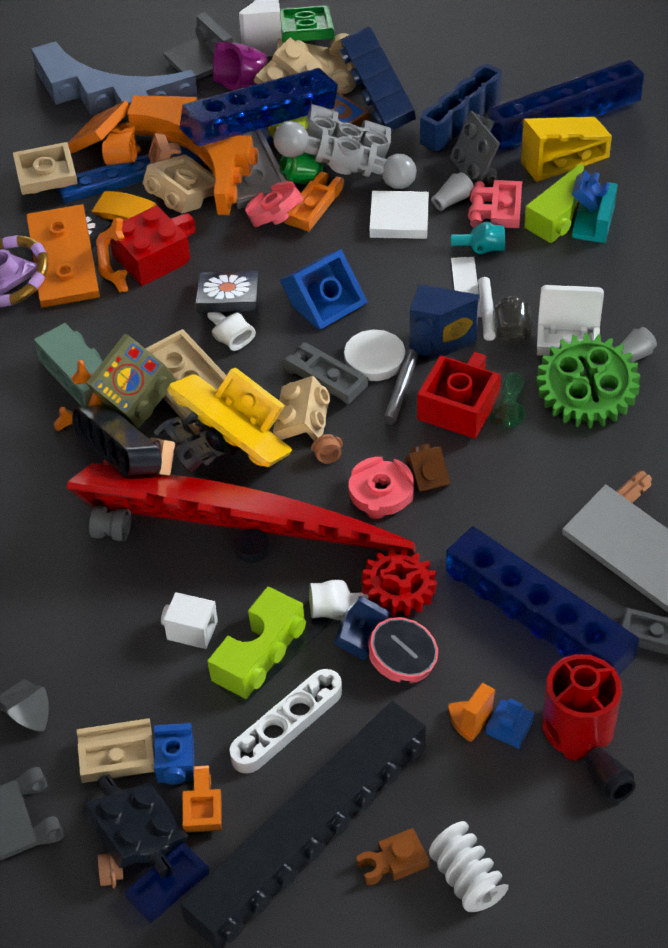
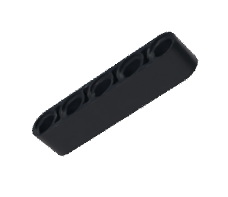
(117, 440)

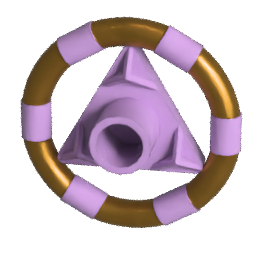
(17, 270)

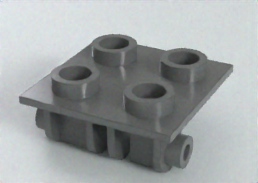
(475, 151)

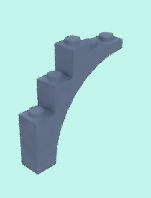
(100, 90)

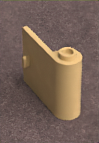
(340, 71)

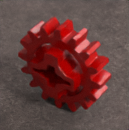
(399, 582)

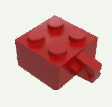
(153, 244)
(459, 395)

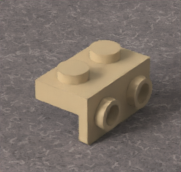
(304, 409)

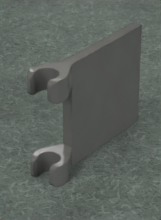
(15, 823)

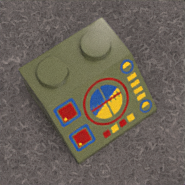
(131, 381)

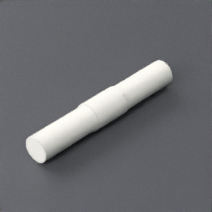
(486, 308)

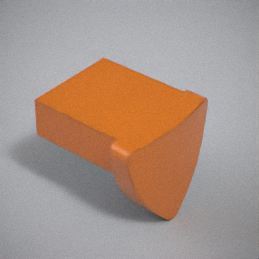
(472, 715)

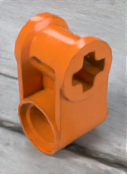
(120, 145)

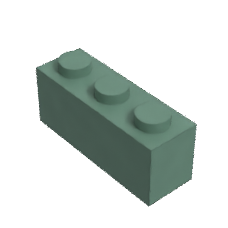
(59, 354)

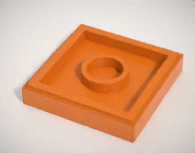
(98, 127)

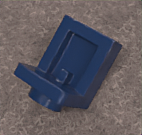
(358, 625)

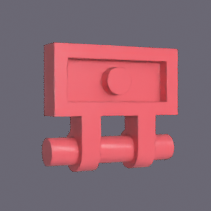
(504, 207)

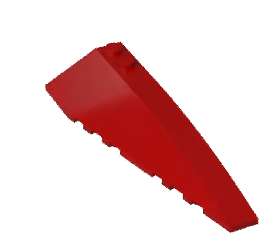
(226, 506)

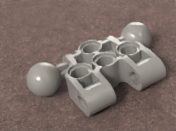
(345, 146)

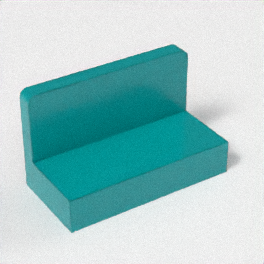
(596, 224)

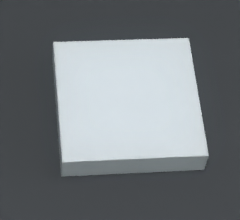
(399, 214)

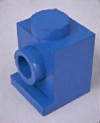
(174, 753)

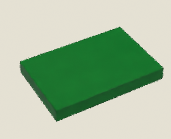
(306, 23)

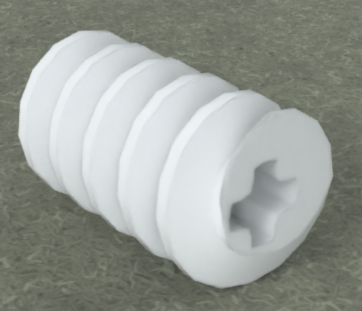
(464, 870)

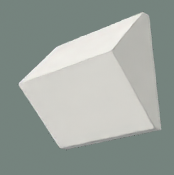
(261, 25)

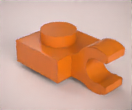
(202, 806)

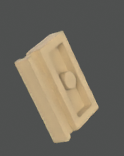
(116, 750)

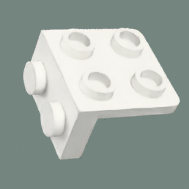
(566, 313)

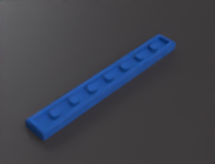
(118, 176)

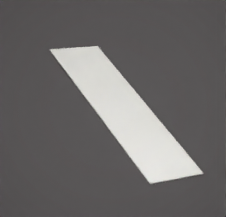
(465, 276)

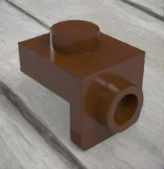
(428, 468)

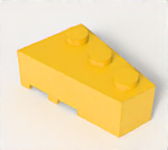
(561, 144)

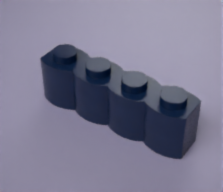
(377, 79)
(450, 113)

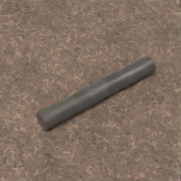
(400, 387)

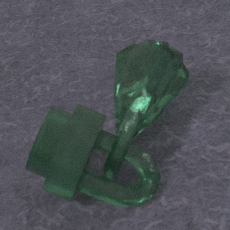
(510, 411)

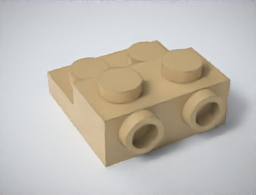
(290, 60)
(45, 168)
(179, 183)

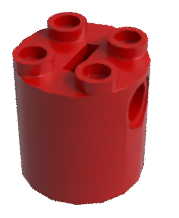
(580, 705)

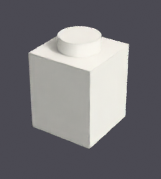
(189, 620)

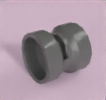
(110, 523)

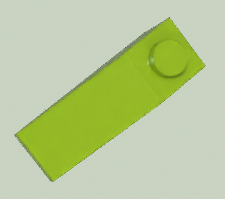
(553, 210)

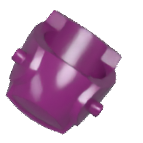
(237, 64)

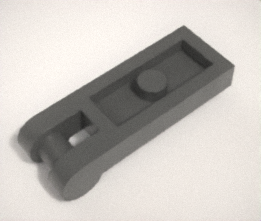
(332, 374)

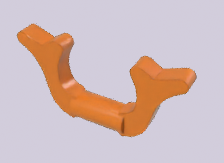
(104, 267)
(80, 377)

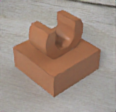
(161, 150)

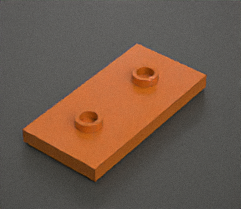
(70, 256)

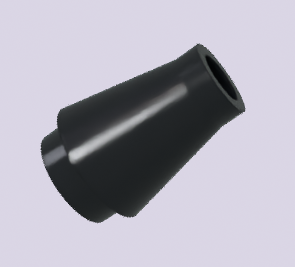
(611, 776)

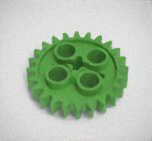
(615, 373)

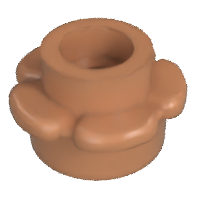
(327, 448)
(108, 870)

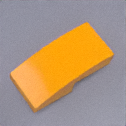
(120, 205)

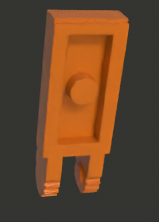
(315, 201)

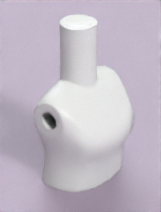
(231, 330)
(331, 599)

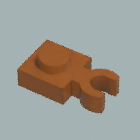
(398, 854)

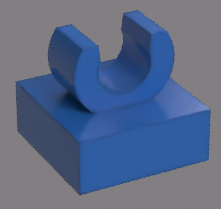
(589, 190)
(510, 722)

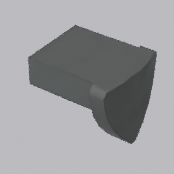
(26, 705)

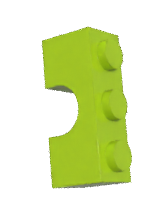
(244, 665)

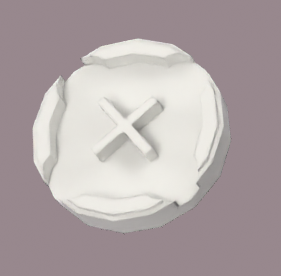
(375, 354)

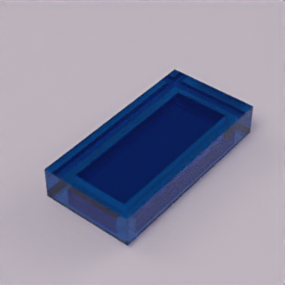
(155, 895)

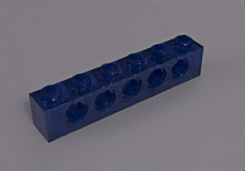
(578, 97)
(257, 106)
(492, 568)

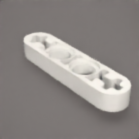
(290, 723)

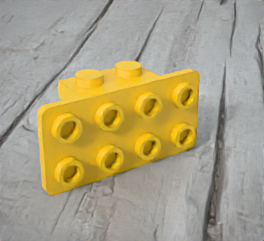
(238, 411)

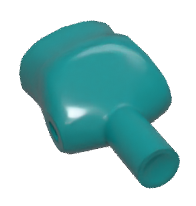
(482, 238)

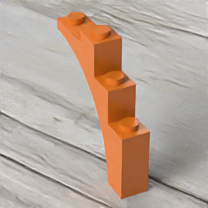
(226, 158)

